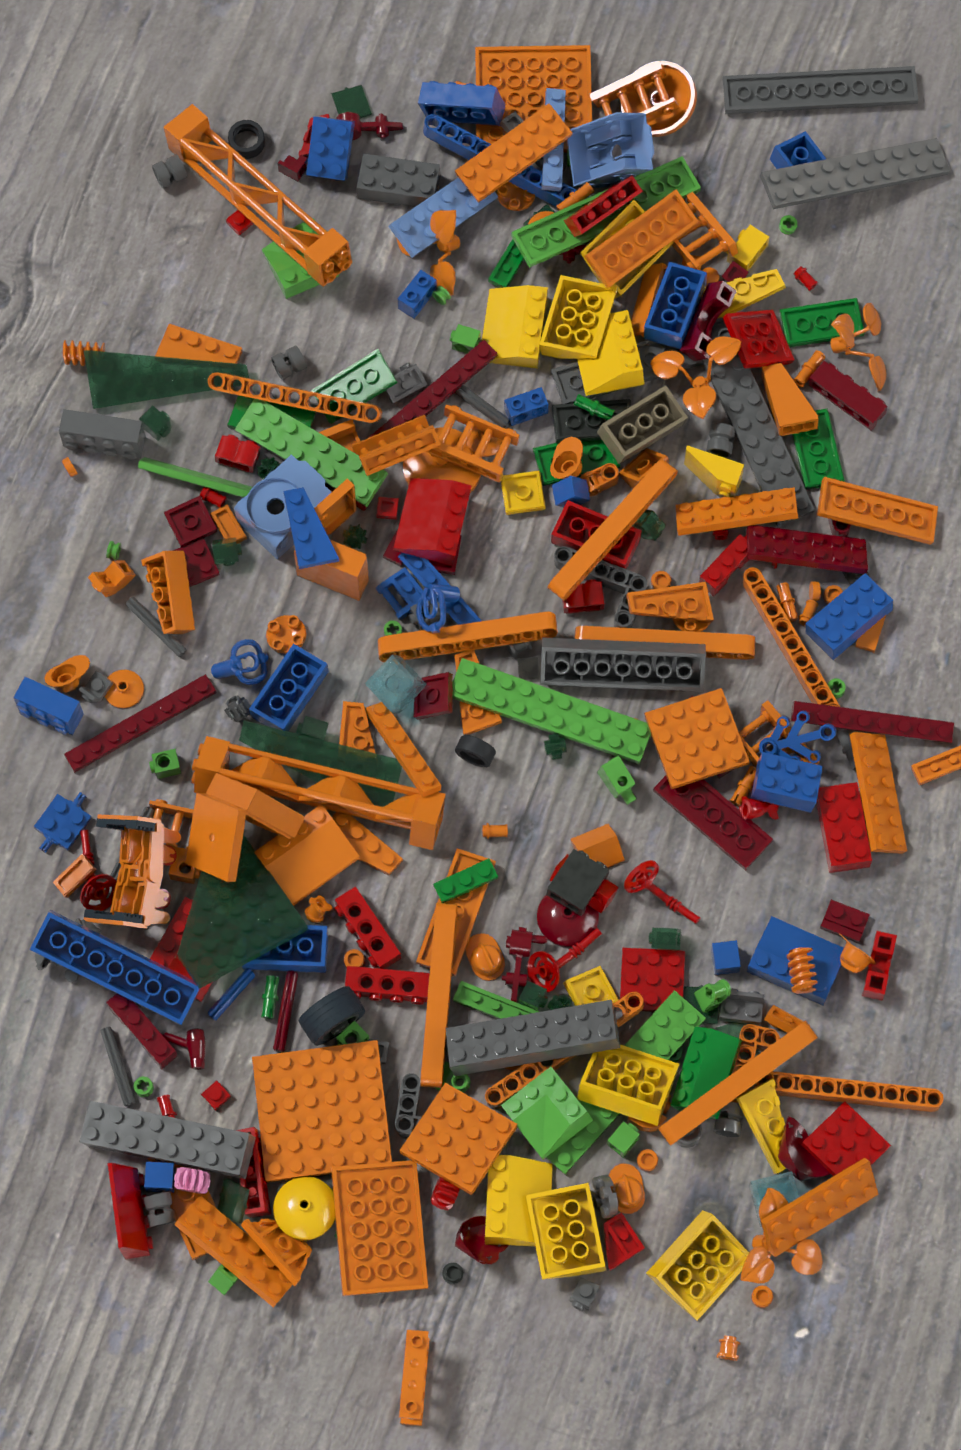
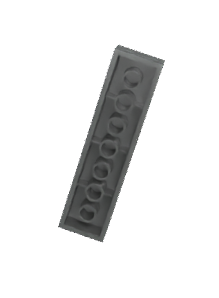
(623, 664)
(532, 1038)
(167, 1139)

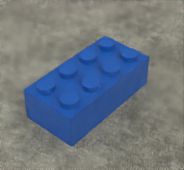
(462, 102)
(675, 305)
(849, 616)
(289, 689)
(300, 954)

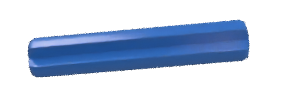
(231, 994)

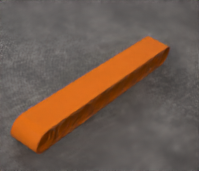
(285, 397)
(612, 529)
(469, 636)
(788, 637)
(717, 644)
(438, 995)
(518, 1075)
(737, 1083)
(858, 1087)

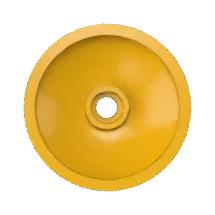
(304, 1222)

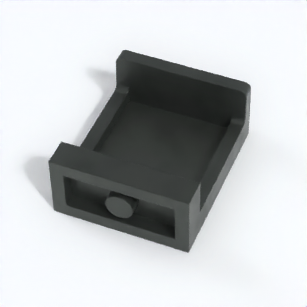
(577, 881)

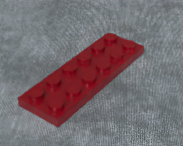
(807, 549)
(716, 820)

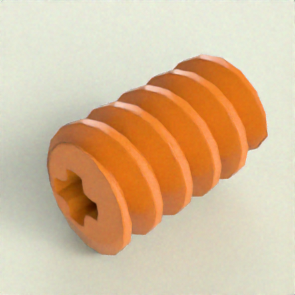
(76, 353)
(801, 970)

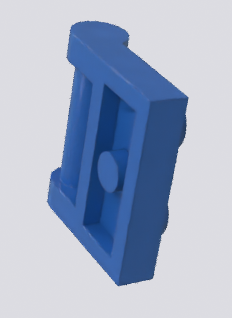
(406, 588)

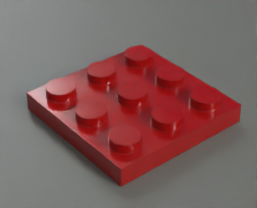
(760, 338)
(652, 975)
(844, 1141)

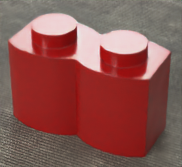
(237, 453)
(585, 597)

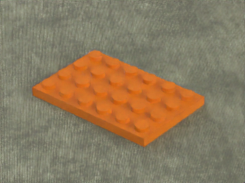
(379, 1228)

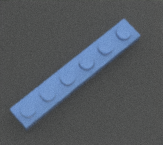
(553, 161)

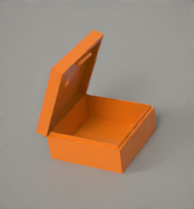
(351, 572)
(224, 813)

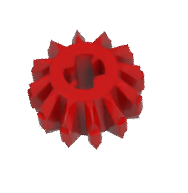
(444, 1194)

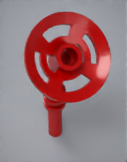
(646, 881)
(95, 888)
(549, 969)

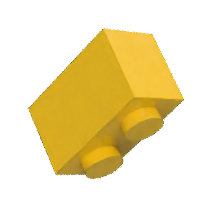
(750, 246)

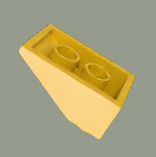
(716, 472)

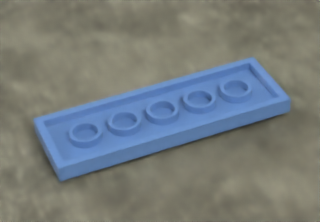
(414, 227)

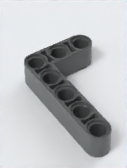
(611, 572)
(411, 1114)

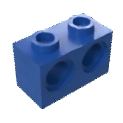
(417, 294)
(526, 406)

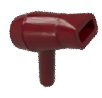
(195, 1043)

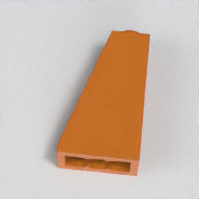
(788, 404)

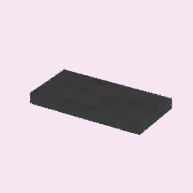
(578, 423)

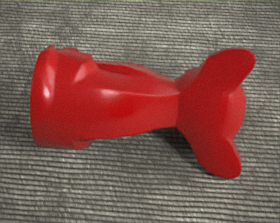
(754, 808)

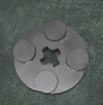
(604, 1198)

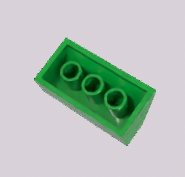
(706, 1064)

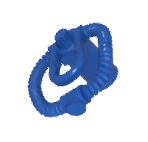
(435, 593)
(234, 666)

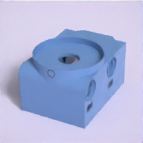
(593, 146)
(274, 530)

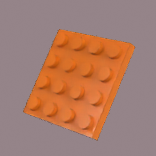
(696, 738)
(458, 1138)

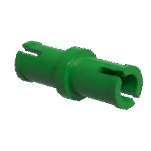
(594, 407)
(270, 997)

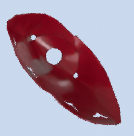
(795, 1156)
(474, 1241)

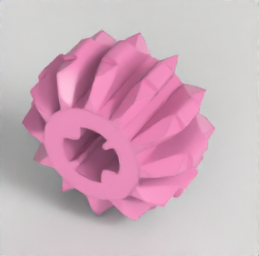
(192, 1180)

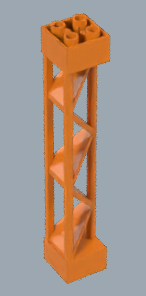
(324, 253)
(336, 793)

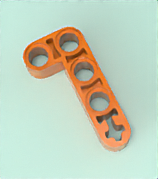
(751, 1045)

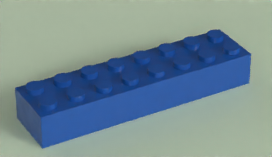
(115, 967)

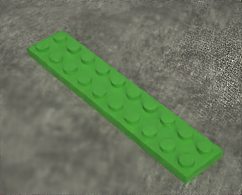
(552, 236)
(551, 711)
(659, 1036)

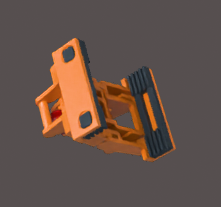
(141, 872)

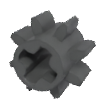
(237, 708)

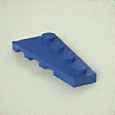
(308, 533)

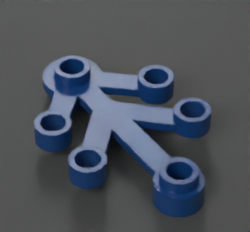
(794, 741)

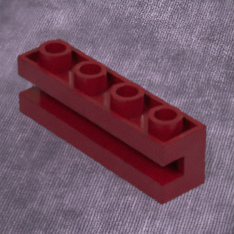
(848, 395)

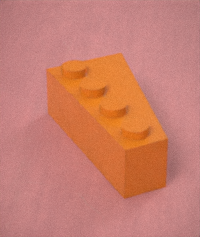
(171, 591)

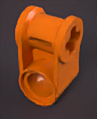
(598, 482)

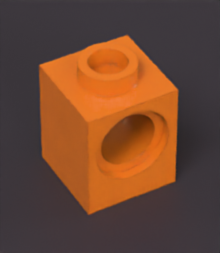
(175, 874)

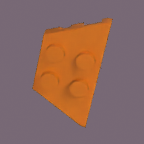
(284, 1251)

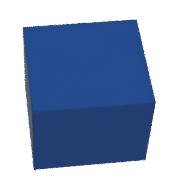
(571, 489)
(725, 957)
(159, 1177)

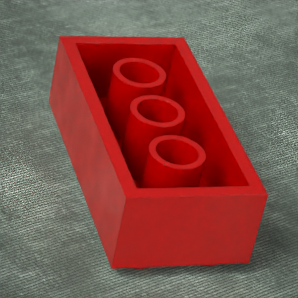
(579, 523)
(843, 827)

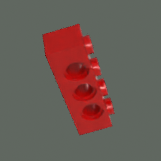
(603, 206)
(354, 900)
(398, 978)
(258, 1198)

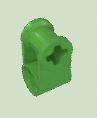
(712, 995)

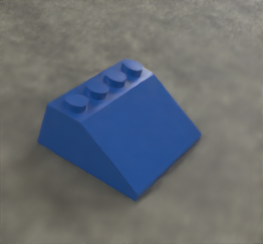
(771, 960)

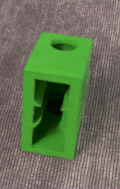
(616, 771)

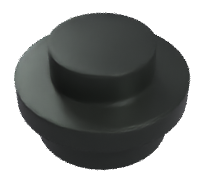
(452, 1273)

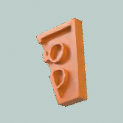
(355, 727)

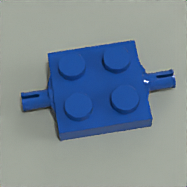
(62, 822)

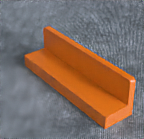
(646, 296)

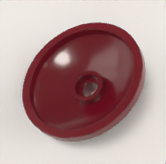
(564, 929)

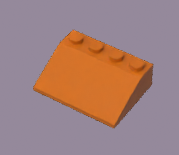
(309, 858)

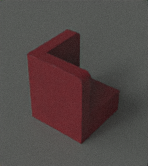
(293, 167)

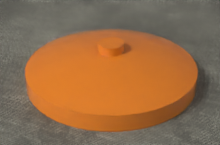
(678, 86)
(432, 467)

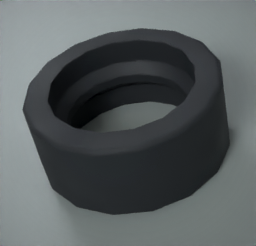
(247, 125)
(475, 751)

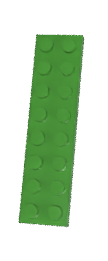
(288, 437)

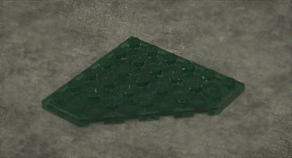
(236, 920)

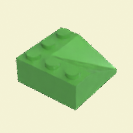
(288, 273)
(547, 1112)

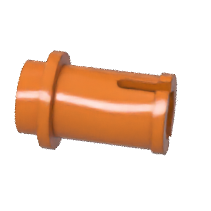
(808, 612)
(494, 830)

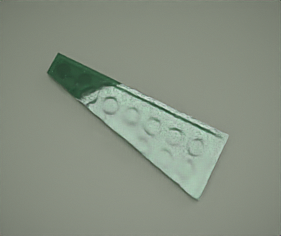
(137, 378)
(325, 754)

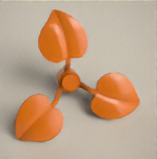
(443, 225)
(844, 343)
(701, 396)
(758, 1265)

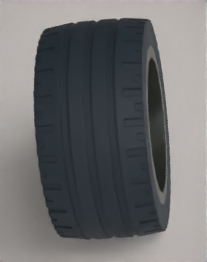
(331, 1015)

